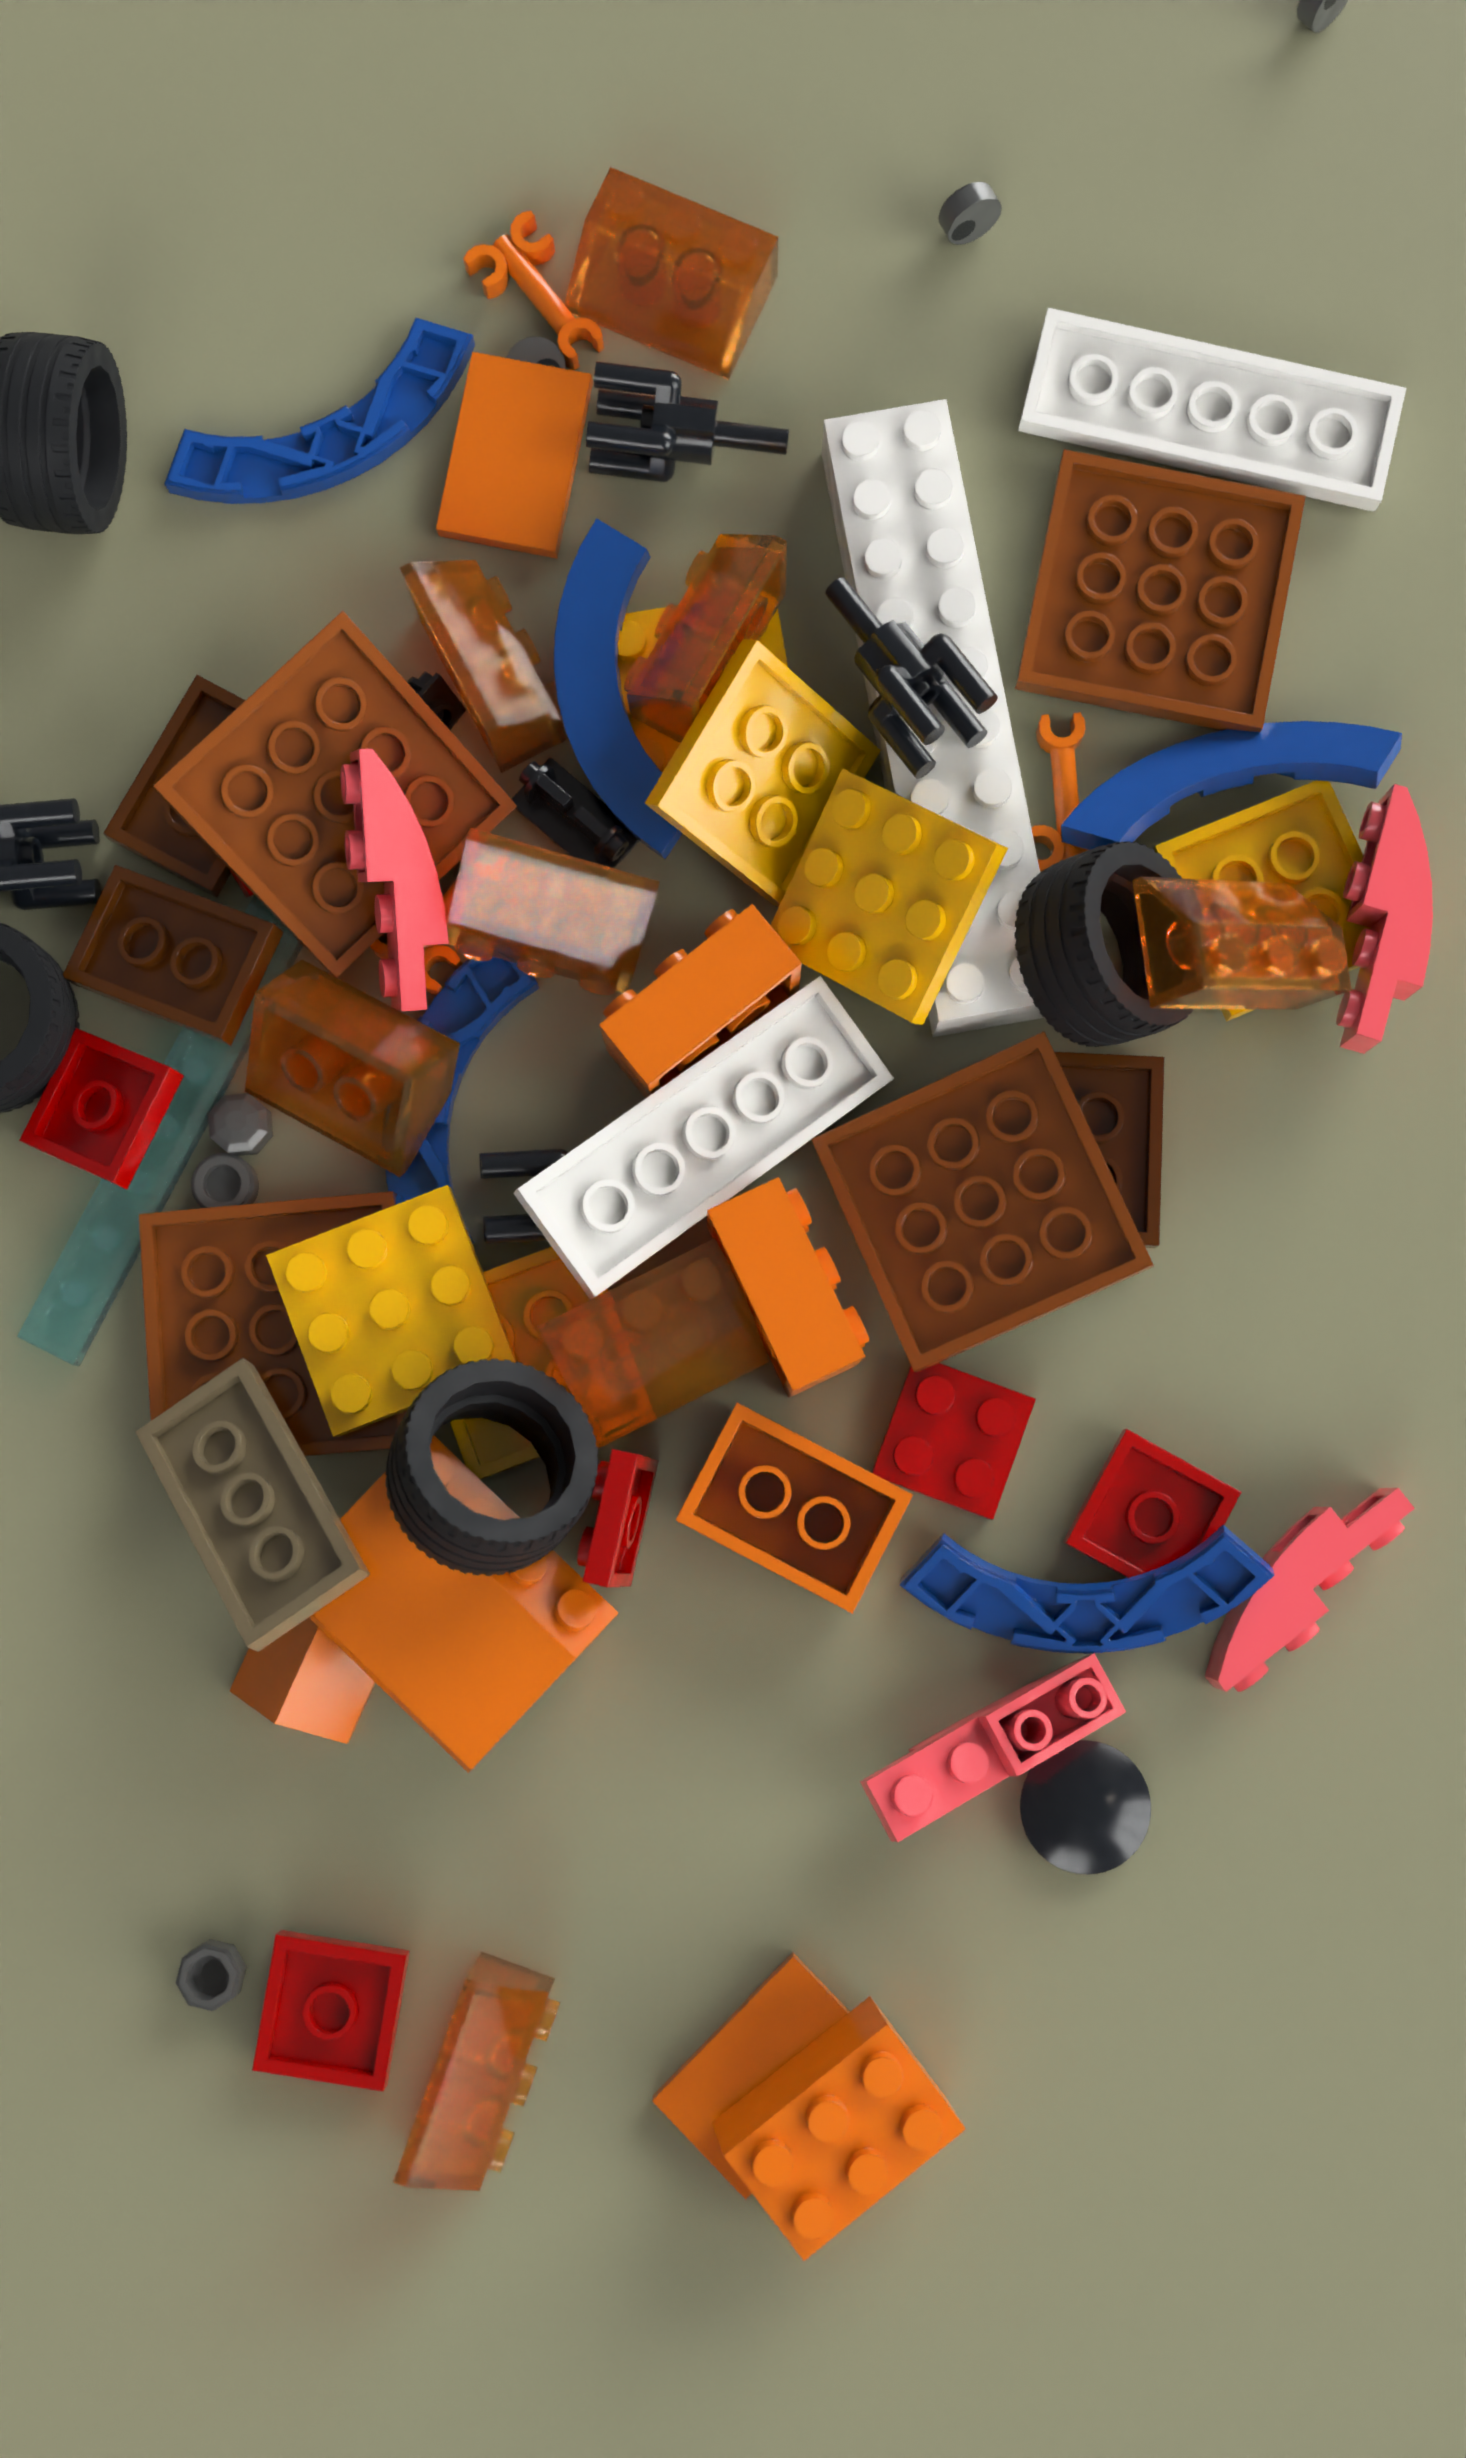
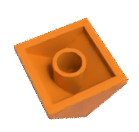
(305, 1684)

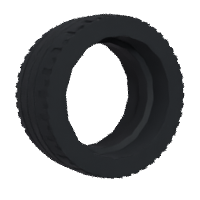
(60, 433)
(1065, 949)
(50, 1022)
(533, 1408)

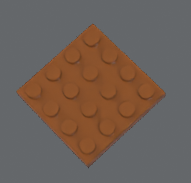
(1160, 592)
(271, 793)
(981, 1202)
(218, 1302)

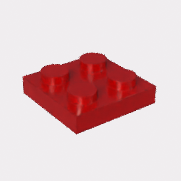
(102, 1108)
(954, 1438)
(624, 1495)
(1148, 1508)
(331, 2010)

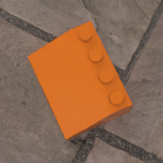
(455, 1645)

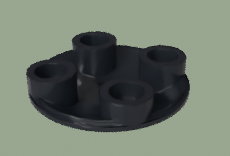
(1086, 1808)

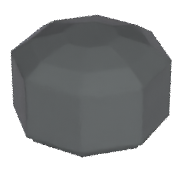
(240, 1124)
(211, 1975)

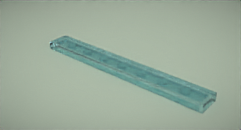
(108, 1232)

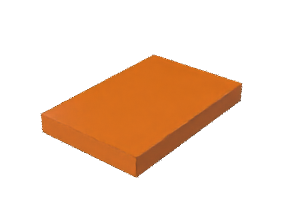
(514, 455)
(743, 2052)

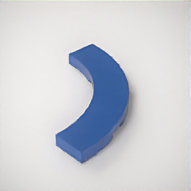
(335, 446)
(590, 682)
(1226, 760)
(466, 1012)
(1088, 1615)

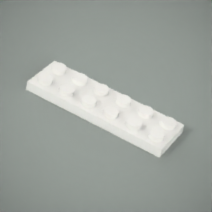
(1212, 409)
(703, 1137)

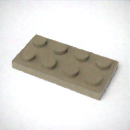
(251, 1505)

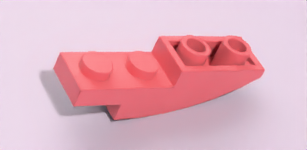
(394, 850)
(1393, 899)
(1286, 1606)
(992, 1746)

